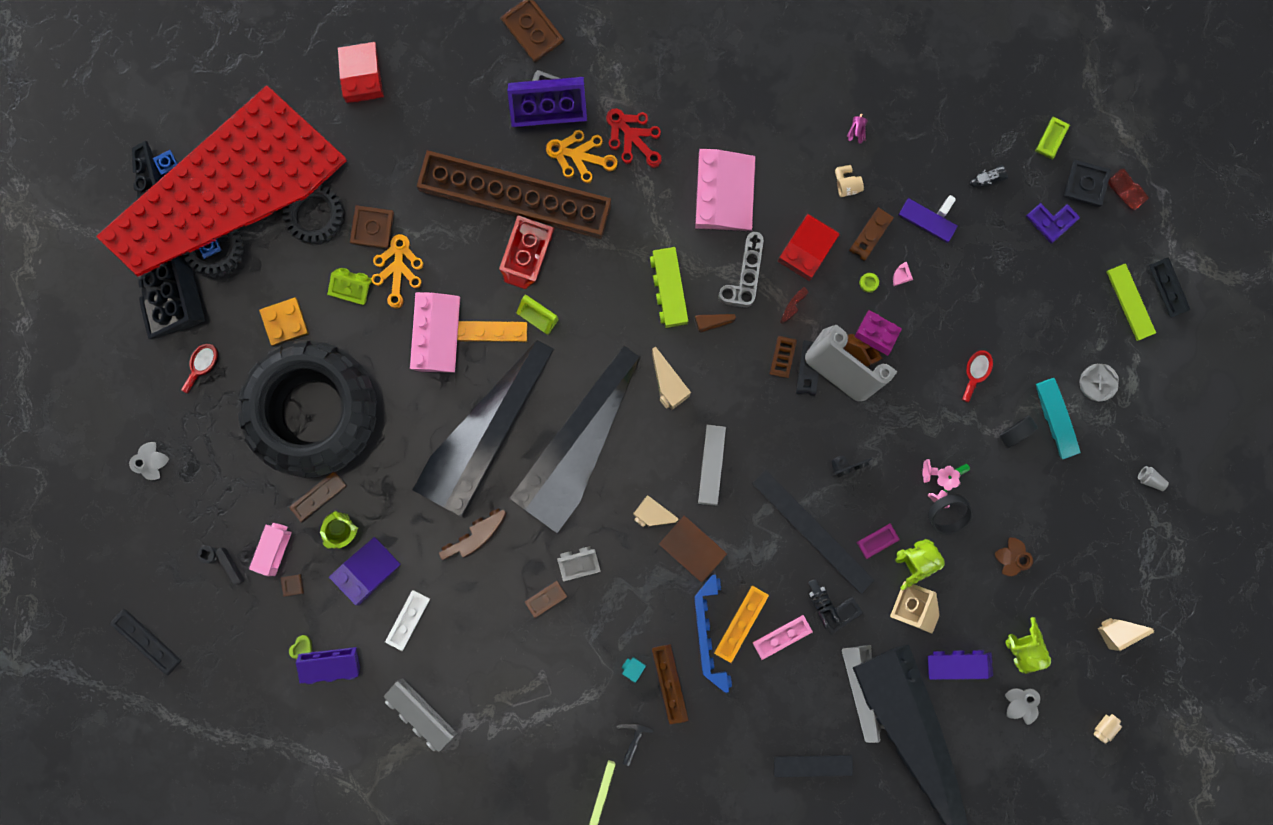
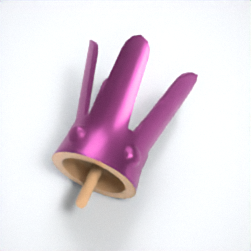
(858, 126)

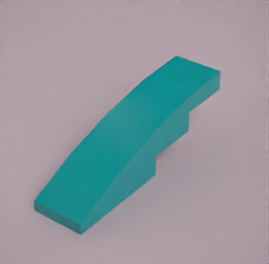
(1058, 418)

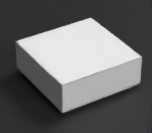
(946, 206)

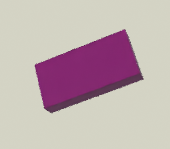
(878, 541)

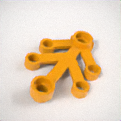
(578, 155)
(398, 268)

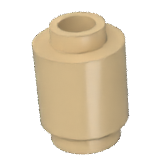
(1107, 728)

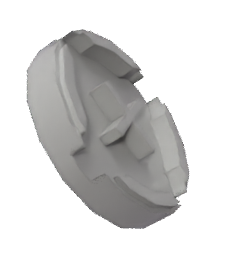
(1099, 382)

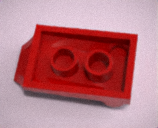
(525, 252)

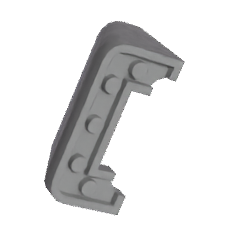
(843, 369)

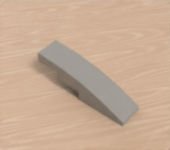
(712, 465)

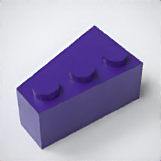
(960, 665)

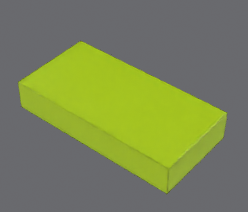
(1052, 137)

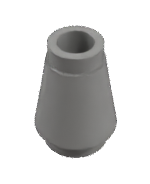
(1152, 478)

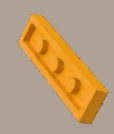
(492, 331)
(741, 624)

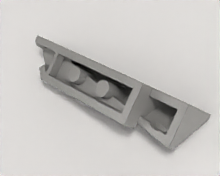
(867, 717)

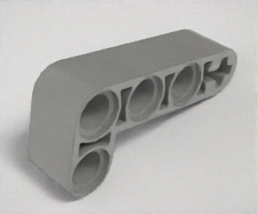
(747, 269)

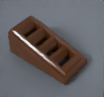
(708, 322)
(780, 339)

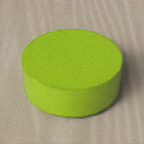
(869, 282)

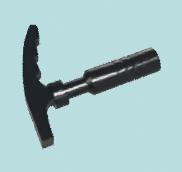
(633, 745)

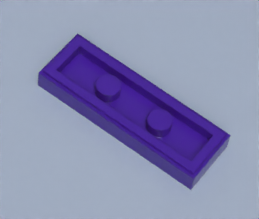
(927, 220)

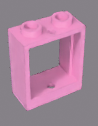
(270, 549)

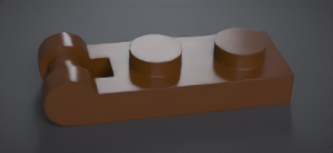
(871, 233)

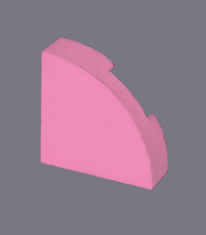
(902, 275)

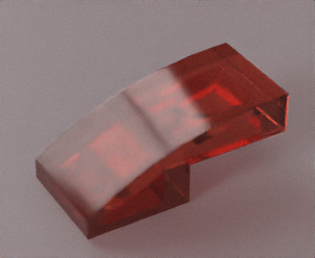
(1127, 190)
(791, 309)

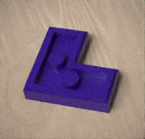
(1052, 226)

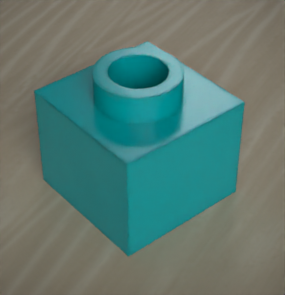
(633, 669)

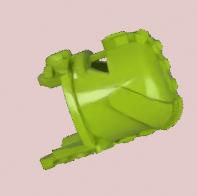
(337, 530)
(921, 561)
(1029, 650)

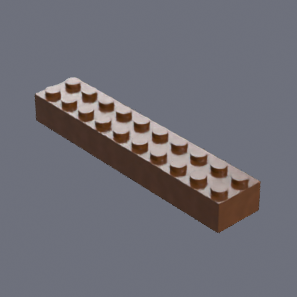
(514, 194)

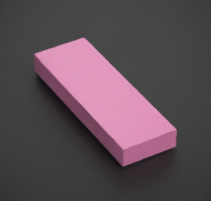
(782, 637)

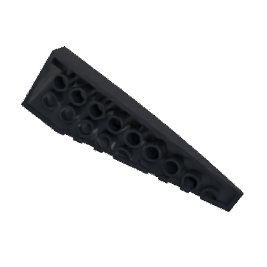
(467, 454)

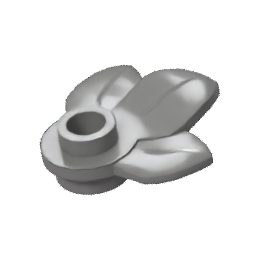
(151, 461)
(1020, 706)

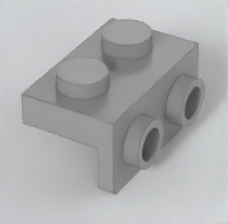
(578, 564)

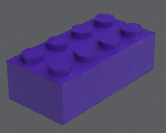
(547, 101)

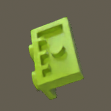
(349, 285)

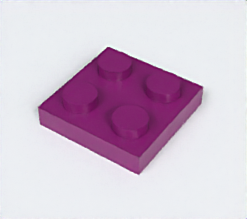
(878, 332)

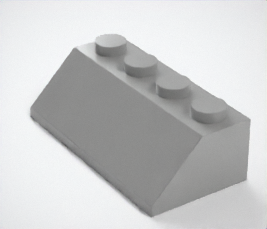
(419, 715)

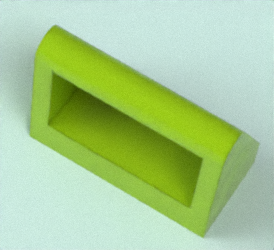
(537, 314)

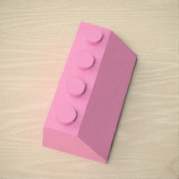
(435, 332)

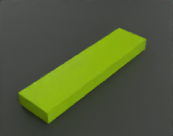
(1131, 302)

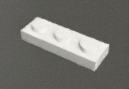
(407, 620)

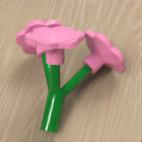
(947, 477)

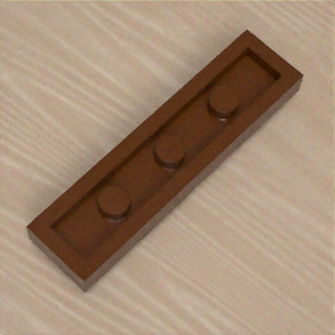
(670, 684)

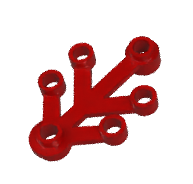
(631, 135)

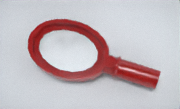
(200, 363)
(977, 371)

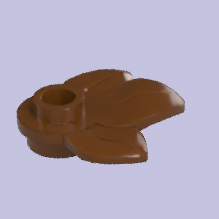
(1011, 557)

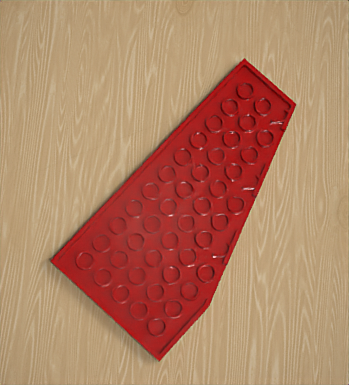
(232, 179)

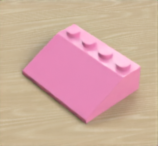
(725, 190)

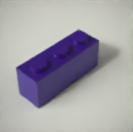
(328, 665)

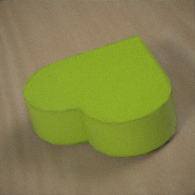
(302, 645)

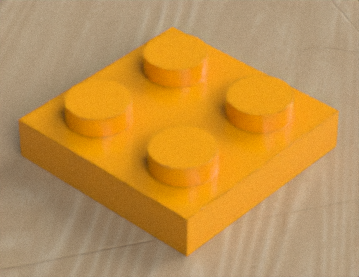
(283, 321)

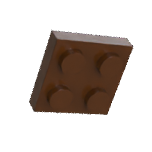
(371, 227)

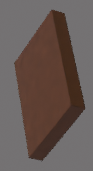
(532, 29)
(692, 549)

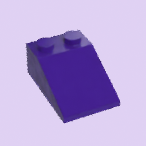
(365, 571)

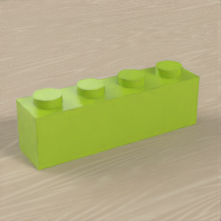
(670, 287)

